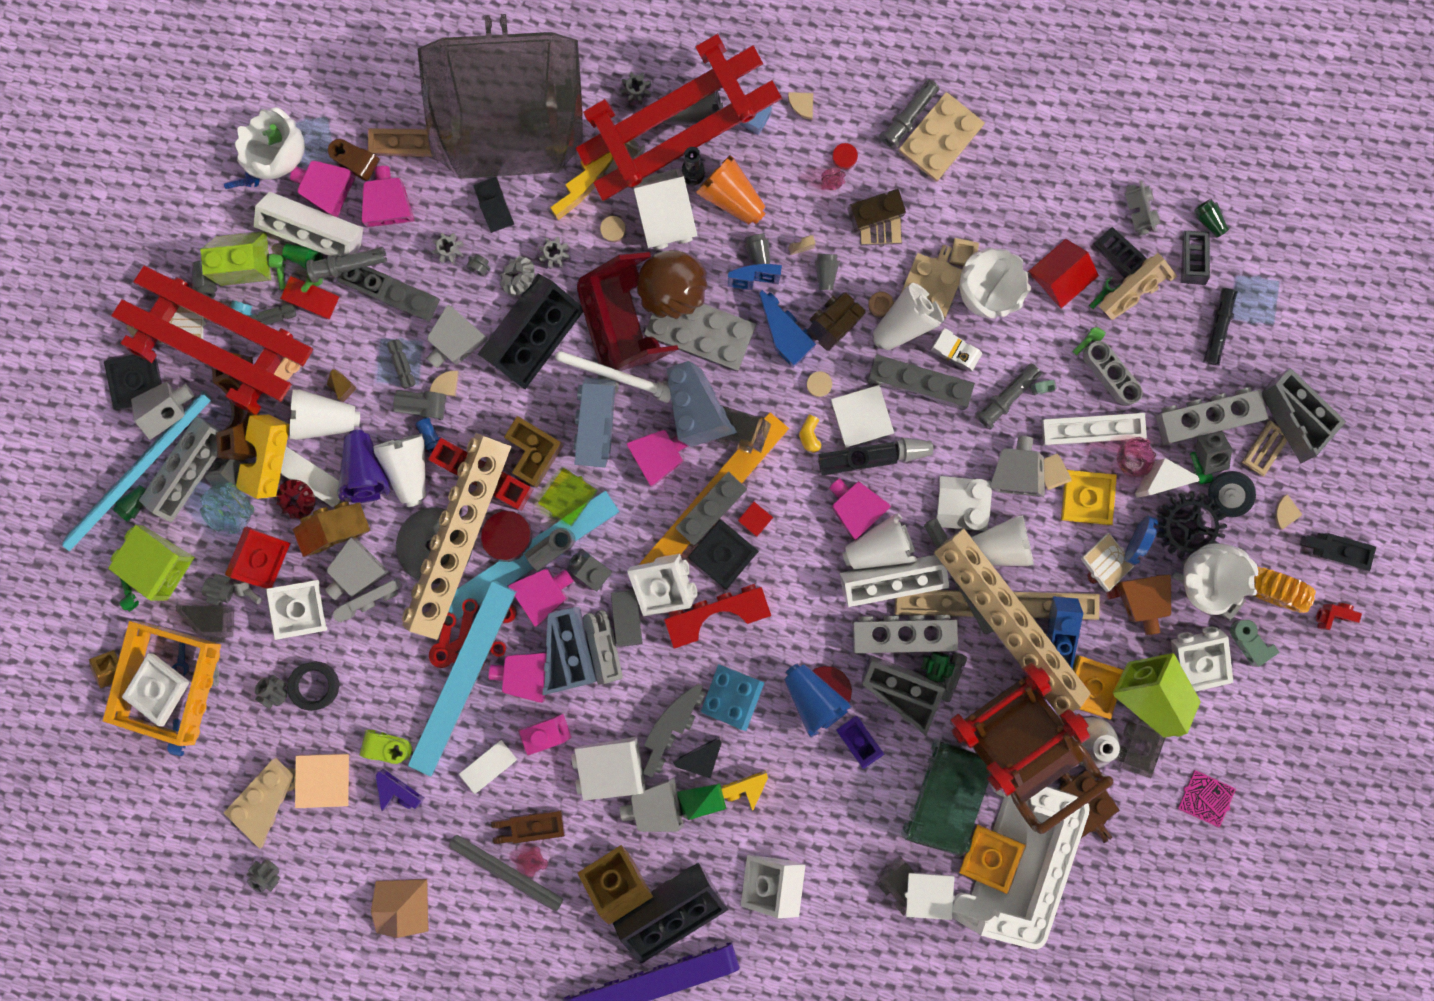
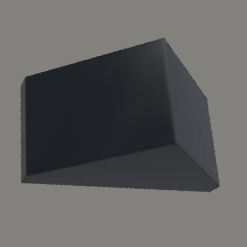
(700, 760)

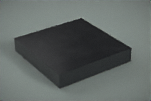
(129, 378)
(723, 554)

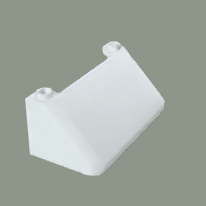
(1031, 905)

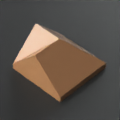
(400, 907)

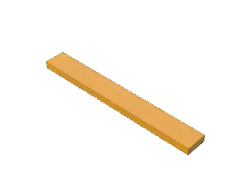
(740, 466)

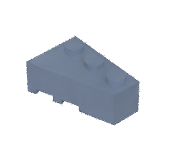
(695, 406)
(594, 422)
(568, 652)

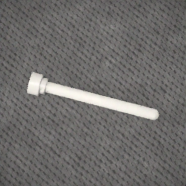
(659, 389)

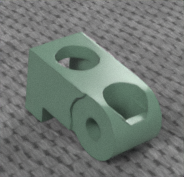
(1253, 647)

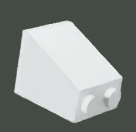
(665, 209)
(609, 769)

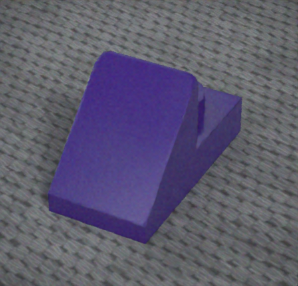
(860, 742)
(390, 786)

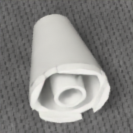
(907, 318)
(320, 416)
(404, 467)
(1006, 543)
(881, 546)
(1103, 741)

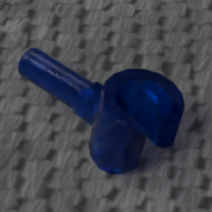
(247, 181)

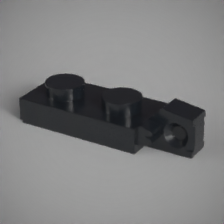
(1341, 550)

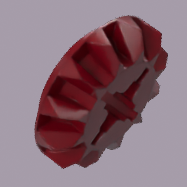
(305, 501)

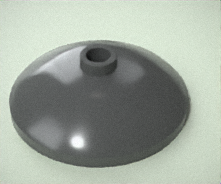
(414, 537)

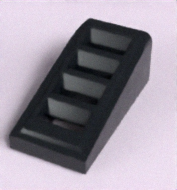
(1120, 265)
(1188, 271)

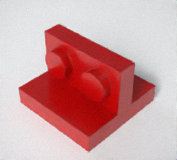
(257, 558)

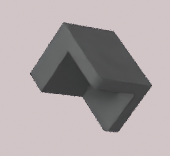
(223, 471)

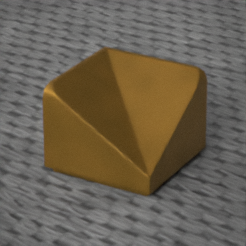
(340, 385)
(104, 668)

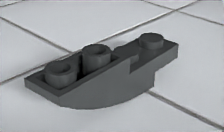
(391, 292)
(676, 718)

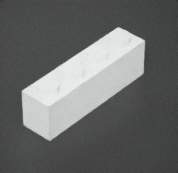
(307, 226)
(893, 581)

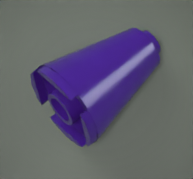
(360, 470)

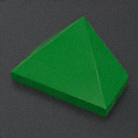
(701, 801)

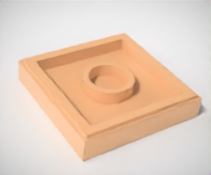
(321, 780)

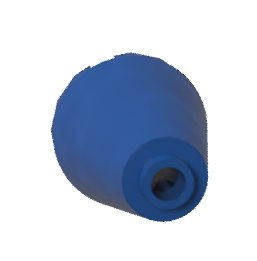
(814, 699)

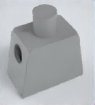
(453, 338)
(160, 408)
(1020, 470)
(354, 570)
(655, 809)

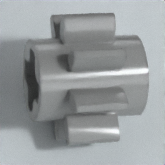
(440, 244)
(550, 246)

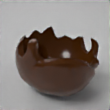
(672, 284)

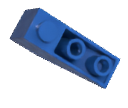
(788, 338)
(1065, 626)

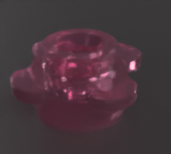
(832, 179)
(540, 862)

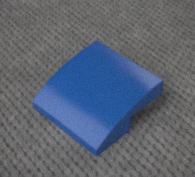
(745, 276)

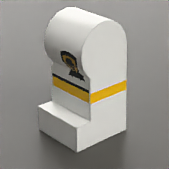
(956, 350)

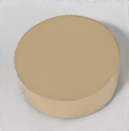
(613, 229)
(819, 384)

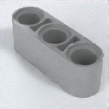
(1124, 377)

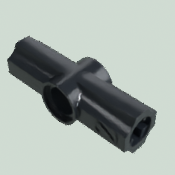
(873, 455)

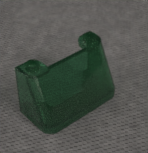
(948, 799)

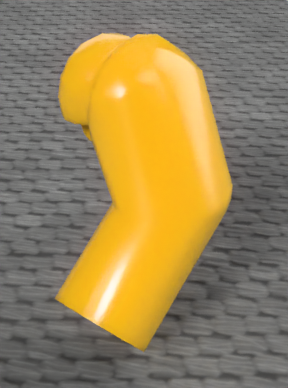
(808, 436)

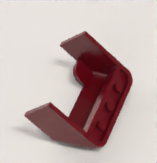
(612, 314)

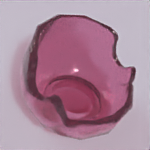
(1141, 449)

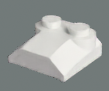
(964, 503)
(296, 609)

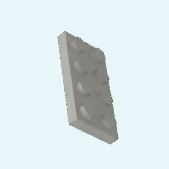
(705, 334)

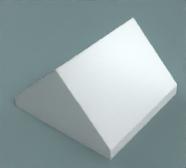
(1163, 477)

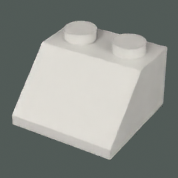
(773, 886)

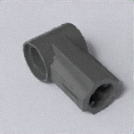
(423, 404)
(548, 549)

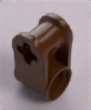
(355, 159)

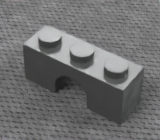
(711, 508)

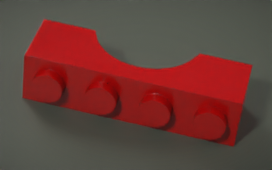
(507, 489)
(685, 626)

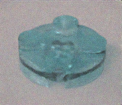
(234, 499)

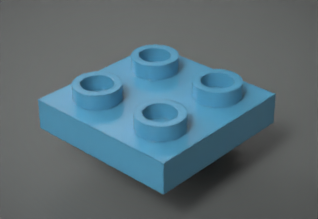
(732, 697)

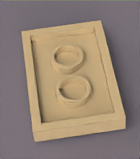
(941, 136)

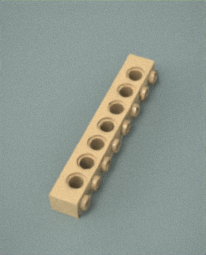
(459, 550)
(1010, 619)

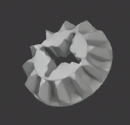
(521, 281)

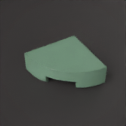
(1043, 387)

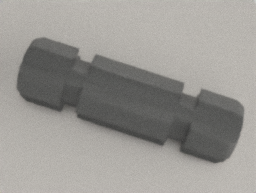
(275, 314)
(401, 364)
(951, 682)

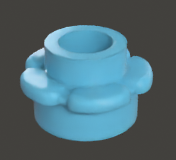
(240, 307)

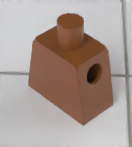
(1147, 600)

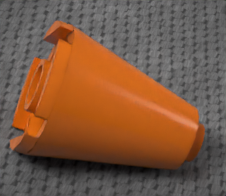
(733, 192)

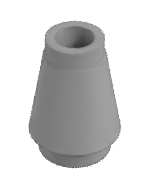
(912, 449)

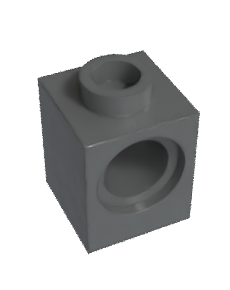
(1213, 452)

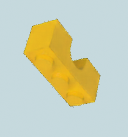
(270, 439)

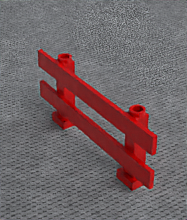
(723, 75)
(155, 327)

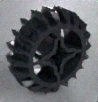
(1194, 514)

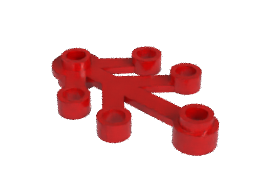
(451, 649)

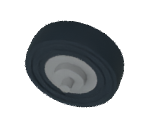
(1233, 493)

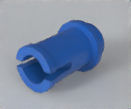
(429, 434)

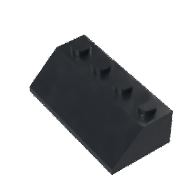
(531, 331)
(671, 914)

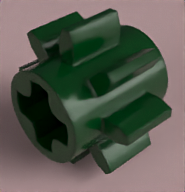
(937, 666)

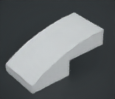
(487, 767)

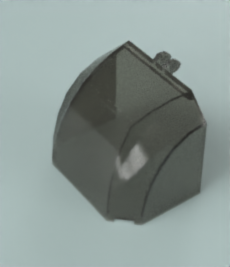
(502, 102)

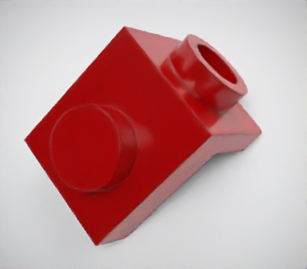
(1341, 611)

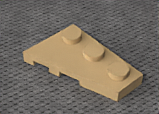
(1145, 280)
(257, 805)

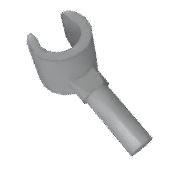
(244, 589)

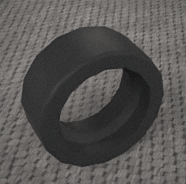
(293, 686)

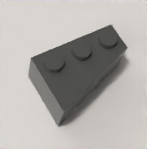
(1301, 414)
(904, 690)

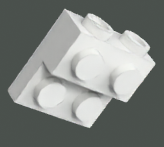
(663, 585)
(1204, 657)

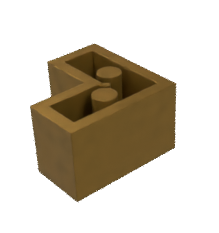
(538, 447)
(330, 527)

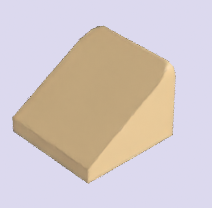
(1055, 472)

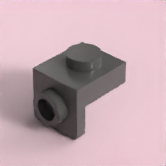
(588, 569)

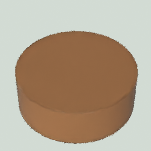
(880, 304)

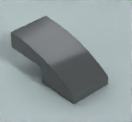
(626, 618)

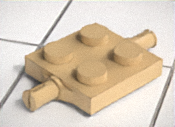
(936, 278)

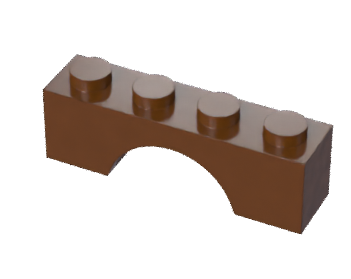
(231, 440)

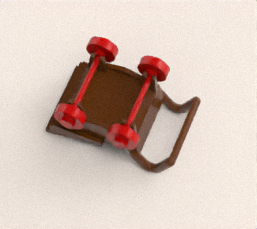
(1029, 745)

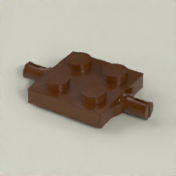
(1100, 808)

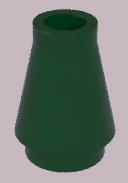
(1211, 217)
(129, 505)

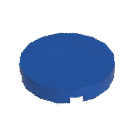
(1141, 540)

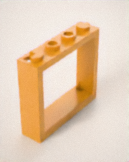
(130, 660)

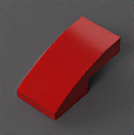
(314, 300)

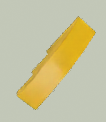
(581, 185)

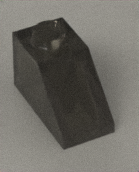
(209, 621)

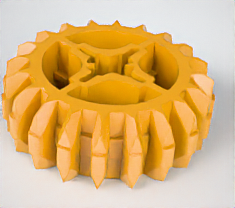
(1283, 590)

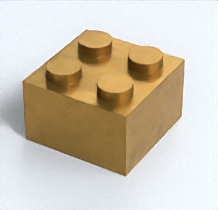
(614, 885)

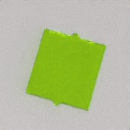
(567, 497)

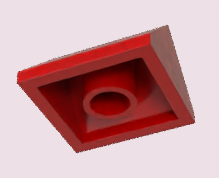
(1064, 272)

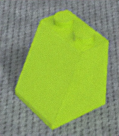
(237, 258)
(150, 563)
(1159, 694)

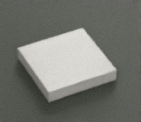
(862, 416)
(155, 689)

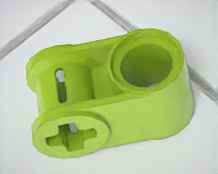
(381, 746)

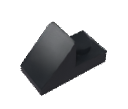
(493, 204)

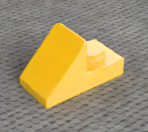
(752, 785)

